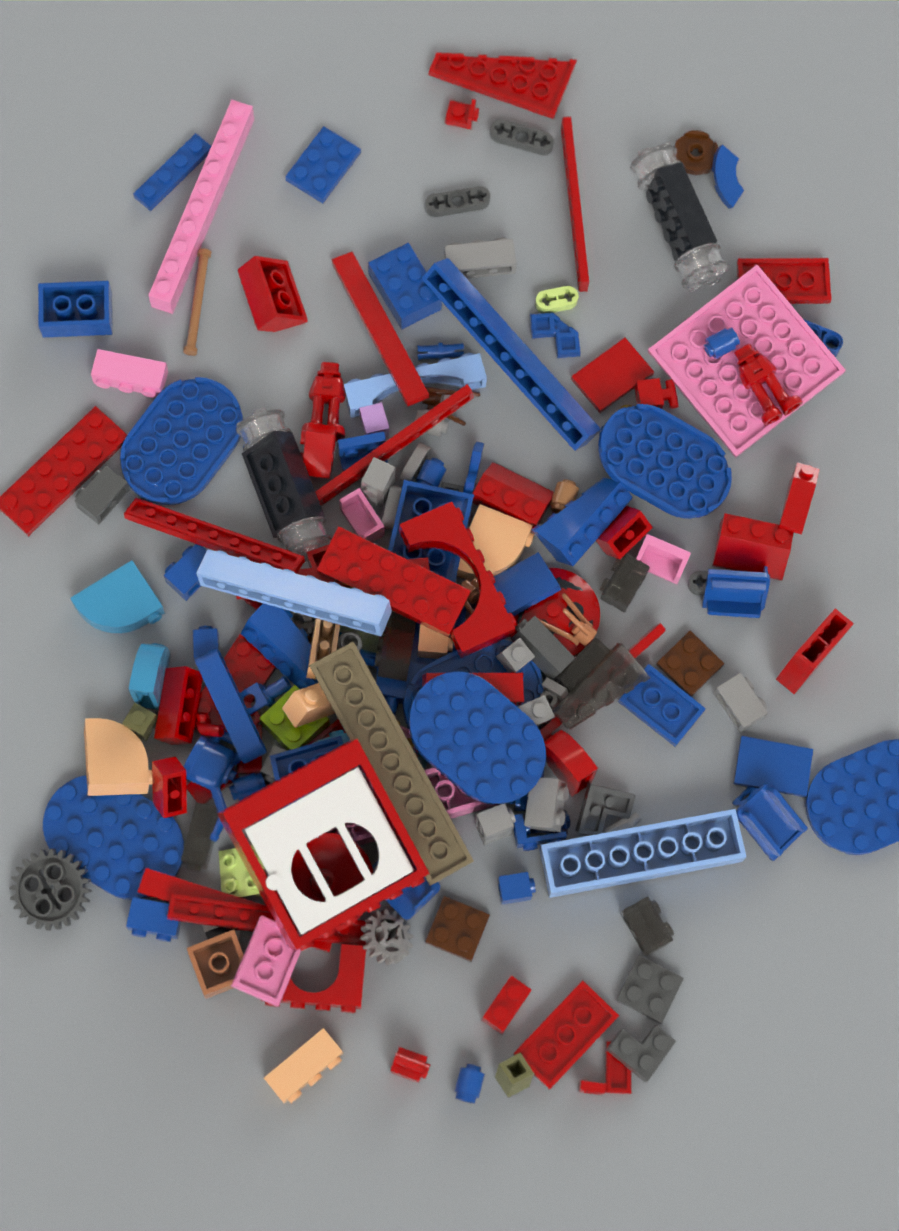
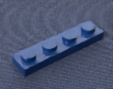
(172, 172)

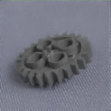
(30, 900)

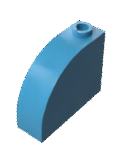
(119, 602)
(149, 674)

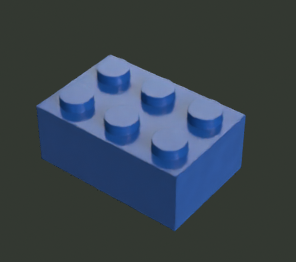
(401, 287)
(75, 309)

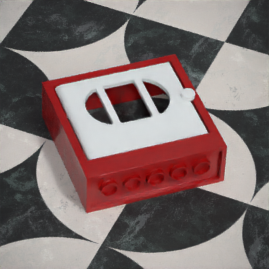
(350, 798)

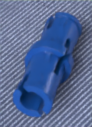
(440, 351)

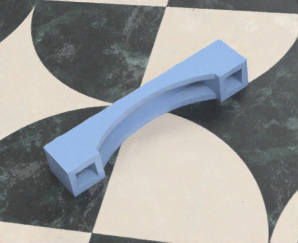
(456, 372)

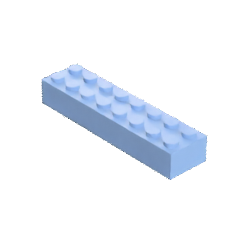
(642, 853)

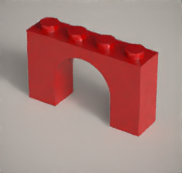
(343, 993)

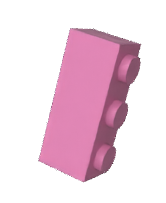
(129, 373)

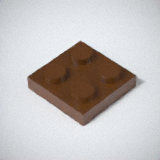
(690, 663)
(457, 928)

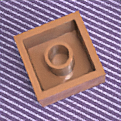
(216, 962)

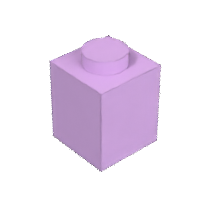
(374, 419)

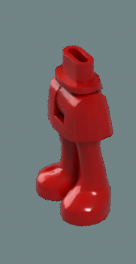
(756, 370)
(327, 389)

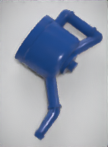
(210, 767)

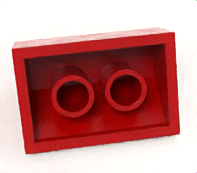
(271, 294)
(512, 495)
(751, 545)

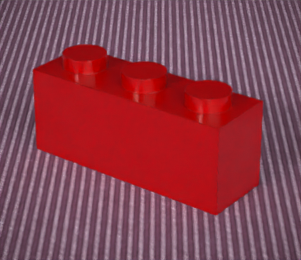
(178, 705)

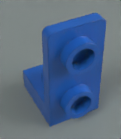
(531, 843)

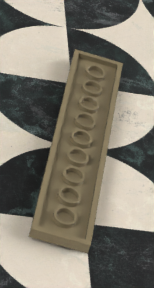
(370, 720)

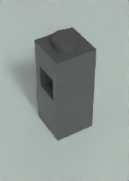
(549, 653)

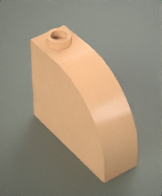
(499, 539)
(114, 759)

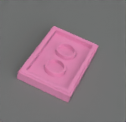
(266, 963)

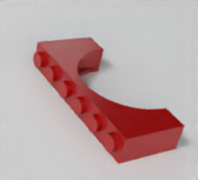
(444, 530)

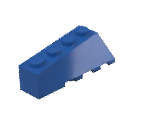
(582, 521)
(280, 642)

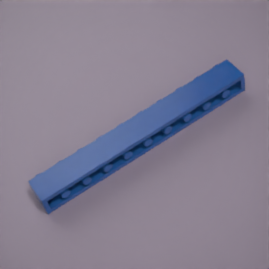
(511, 354)

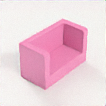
(361, 516)
(663, 558)

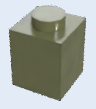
(140, 721)
(514, 1075)

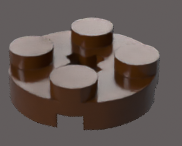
(696, 140)

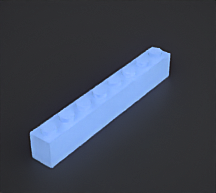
(294, 592)

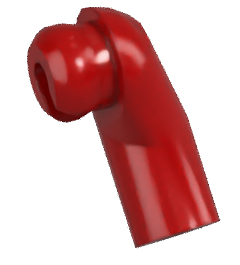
(206, 727)

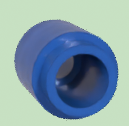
(721, 343)
(431, 472)
(246, 785)
(469, 1083)

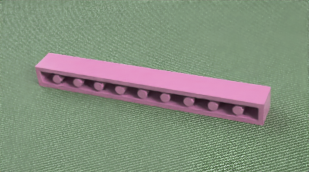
(201, 207)

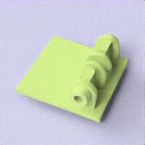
(235, 876)

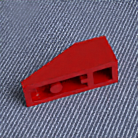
(799, 498)

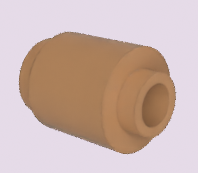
(564, 493)

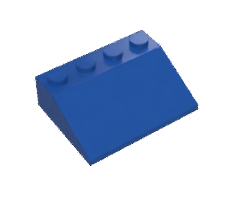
(417, 500)

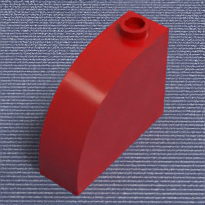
(814, 651)
(569, 761)

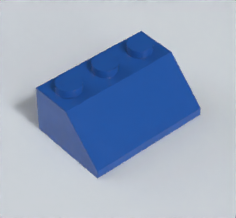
(291, 760)

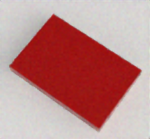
(612, 375)

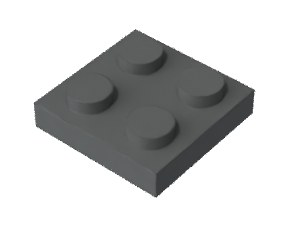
(650, 989)

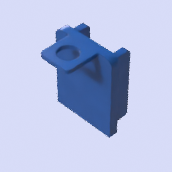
(736, 593)
(769, 819)
(412, 898)

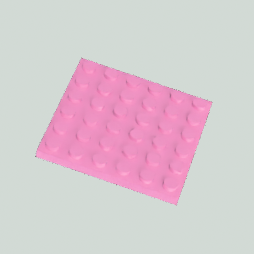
(714, 385)

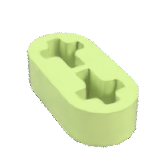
(557, 300)

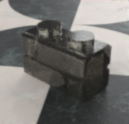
(624, 583)
(647, 926)

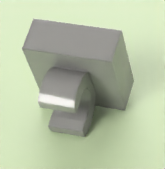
(554, 691)

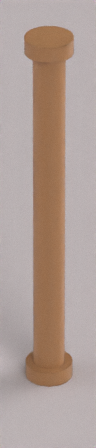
(190, 348)

